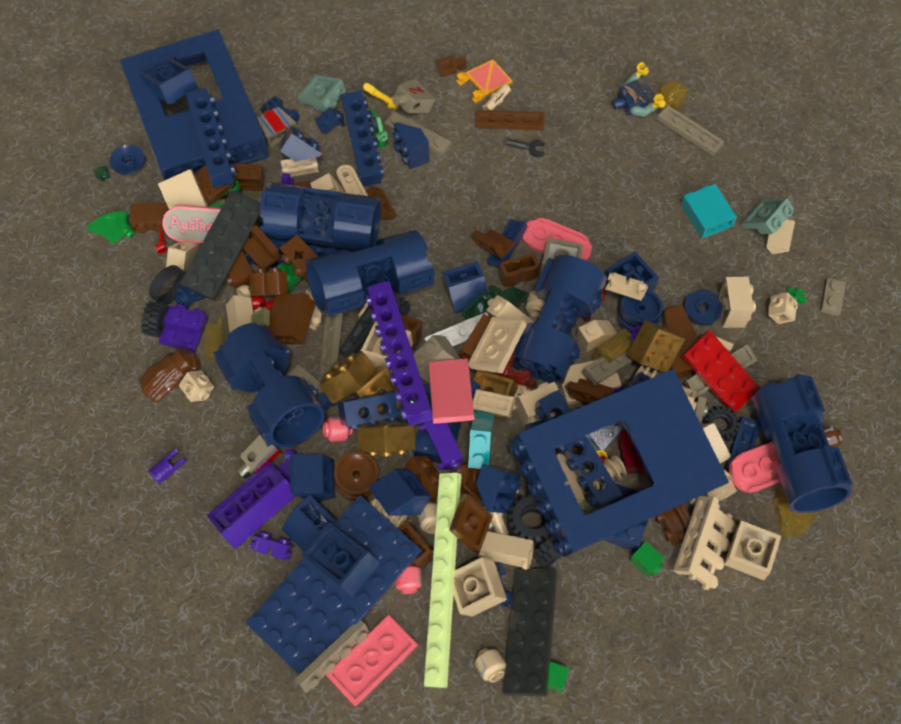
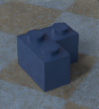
(636, 268)

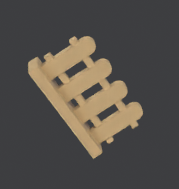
(698, 534)

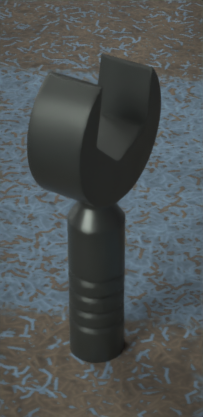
(523, 145)

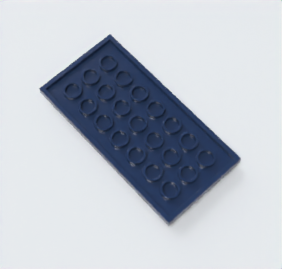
(312, 610)

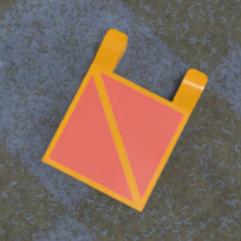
(486, 78)

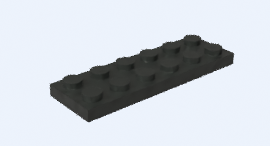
(222, 245)
(530, 632)

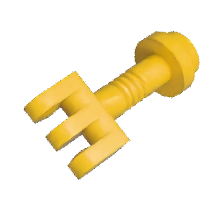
(373, 91)

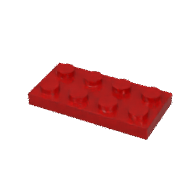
(720, 371)

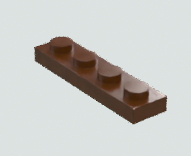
(509, 120)

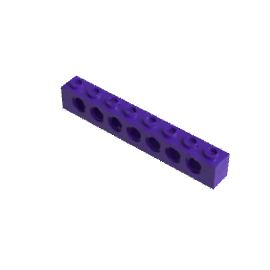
(420, 410)

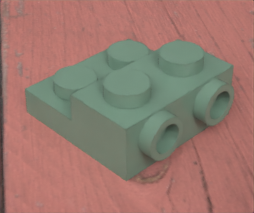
(322, 92)
(768, 215)

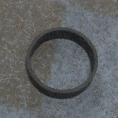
(159, 281)

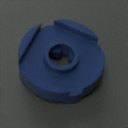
(701, 317)

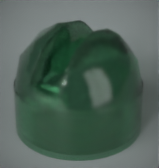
(102, 173)

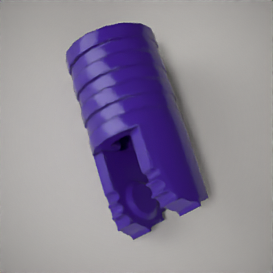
(163, 469)

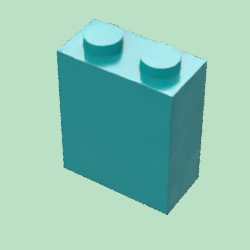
(708, 210)
(481, 440)

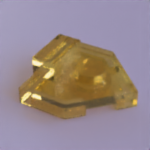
(791, 523)

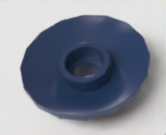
(126, 154)

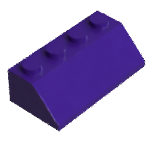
(251, 505)

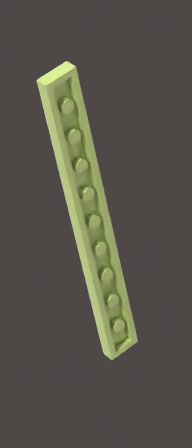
(442, 583)

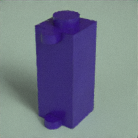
(444, 444)

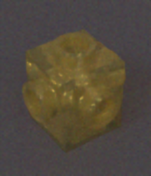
(674, 94)

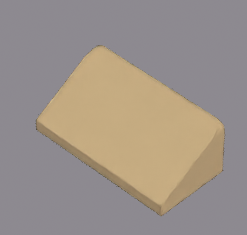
(780, 241)
(716, 442)

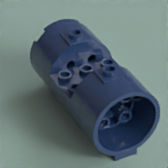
(320, 216)
(342, 278)
(570, 290)
(285, 405)
(810, 468)

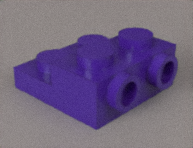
(183, 327)

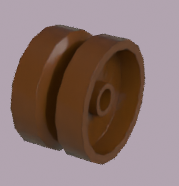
(348, 467)

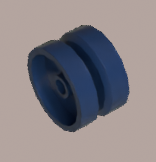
(635, 312)

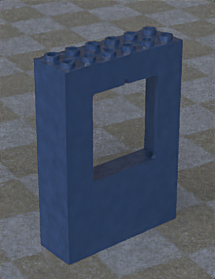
(175, 136)
(665, 438)

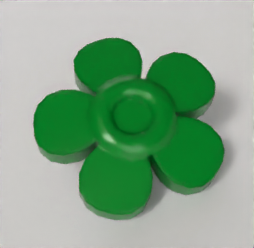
(798, 295)

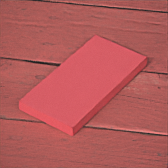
(451, 391)
(372, 660)

